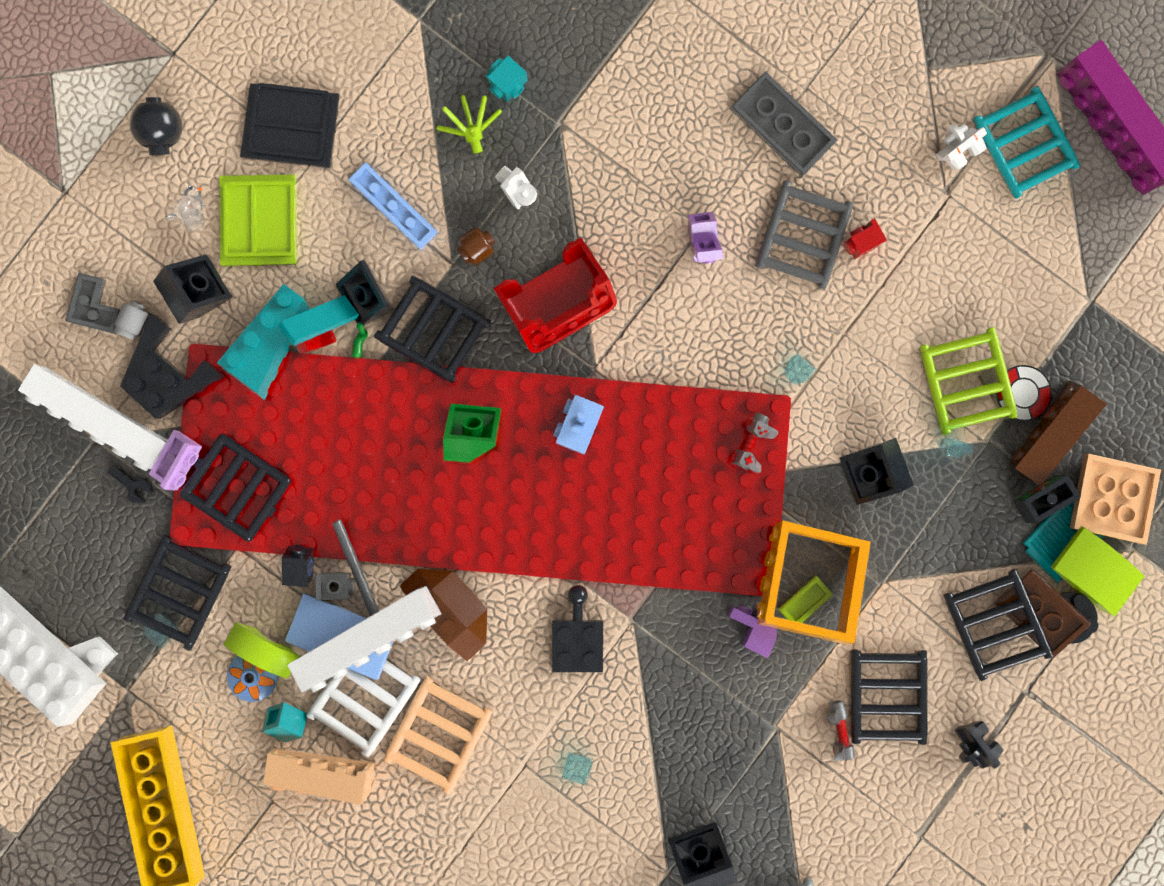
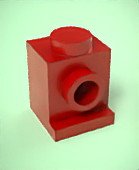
(864, 239)

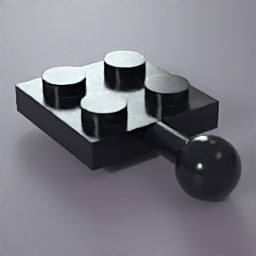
(577, 642)

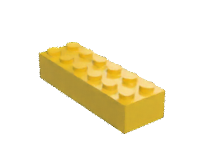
(158, 808)

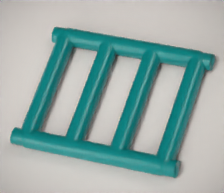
(1047, 117)

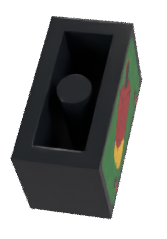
(1046, 499)

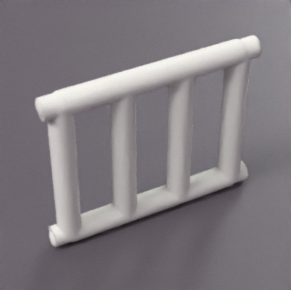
(382, 725)

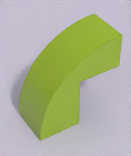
(259, 650)

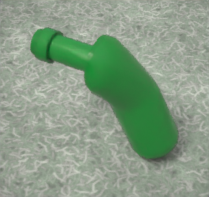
(358, 341)

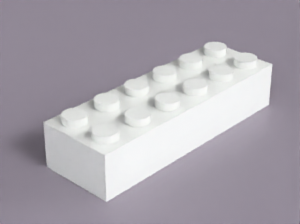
(43, 666)

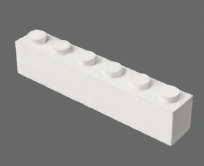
(93, 416)
(364, 639)

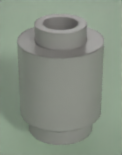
(130, 320)

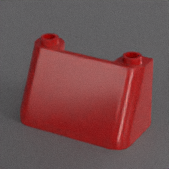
(558, 299)

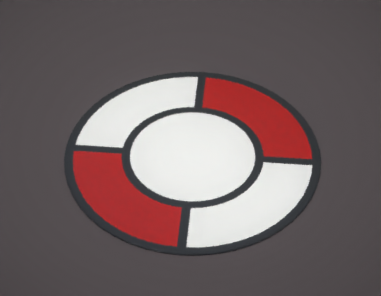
(1030, 391)

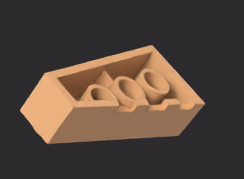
(319, 775)

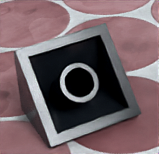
(364, 293)

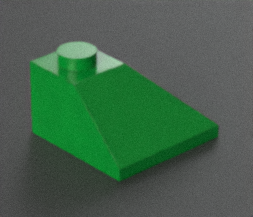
(470, 432)

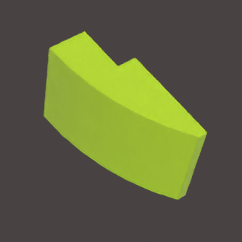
(1097, 571)

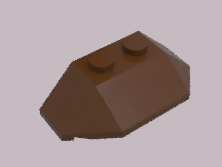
(462, 613)

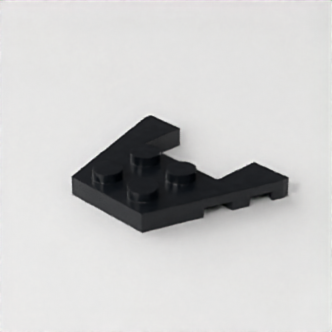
(158, 383)

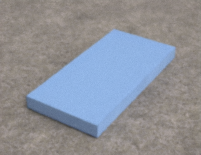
(321, 621)

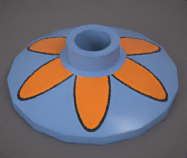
(260, 688)

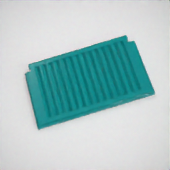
(1050, 539)

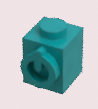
(506, 78)

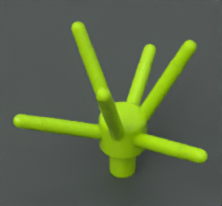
(472, 132)

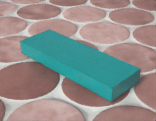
(318, 320)

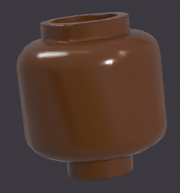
(475, 246)

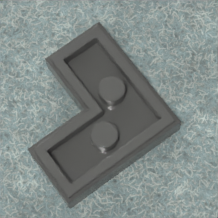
(86, 306)

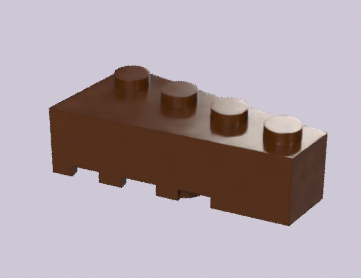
(1057, 432)

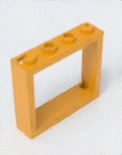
(852, 590)

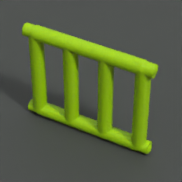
(995, 361)

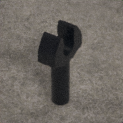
(132, 485)

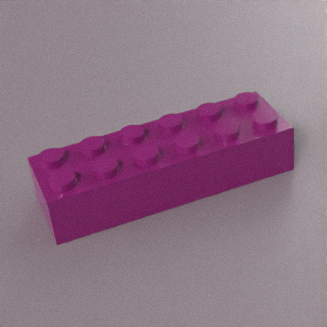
(1117, 114)

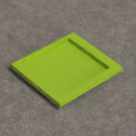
(258, 220)

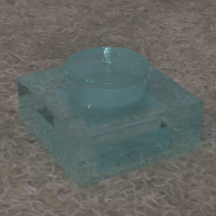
(955, 447)

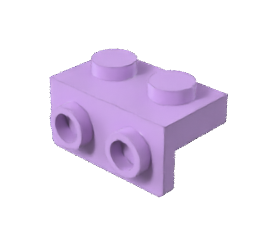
(175, 461)

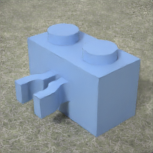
(579, 424)

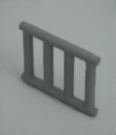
(828, 255)

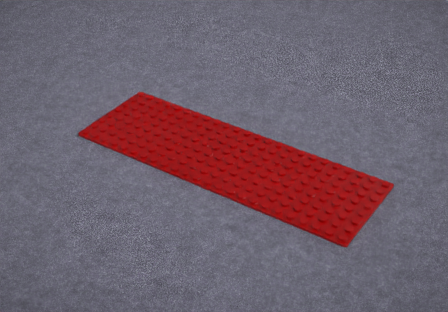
(367, 448)

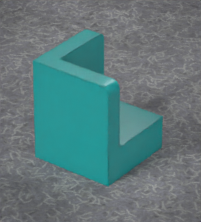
(284, 722)

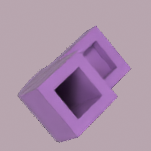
(704, 237)
(758, 637)

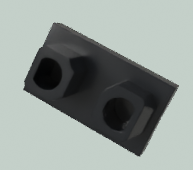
(975, 748)

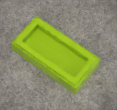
(805, 600)

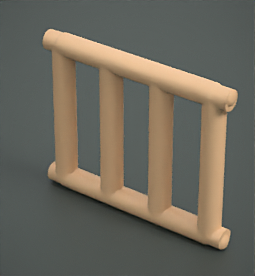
(405, 732)

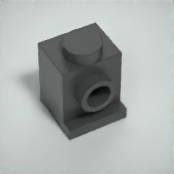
(323, 585)

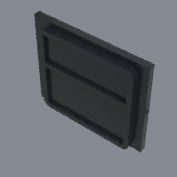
(290, 125)

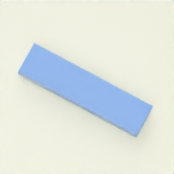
(393, 206)

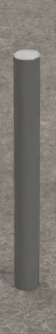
(355, 567)

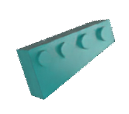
(263, 345)

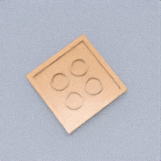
(1115, 498)

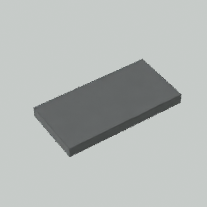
(783, 124)

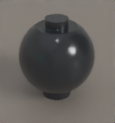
(156, 125)

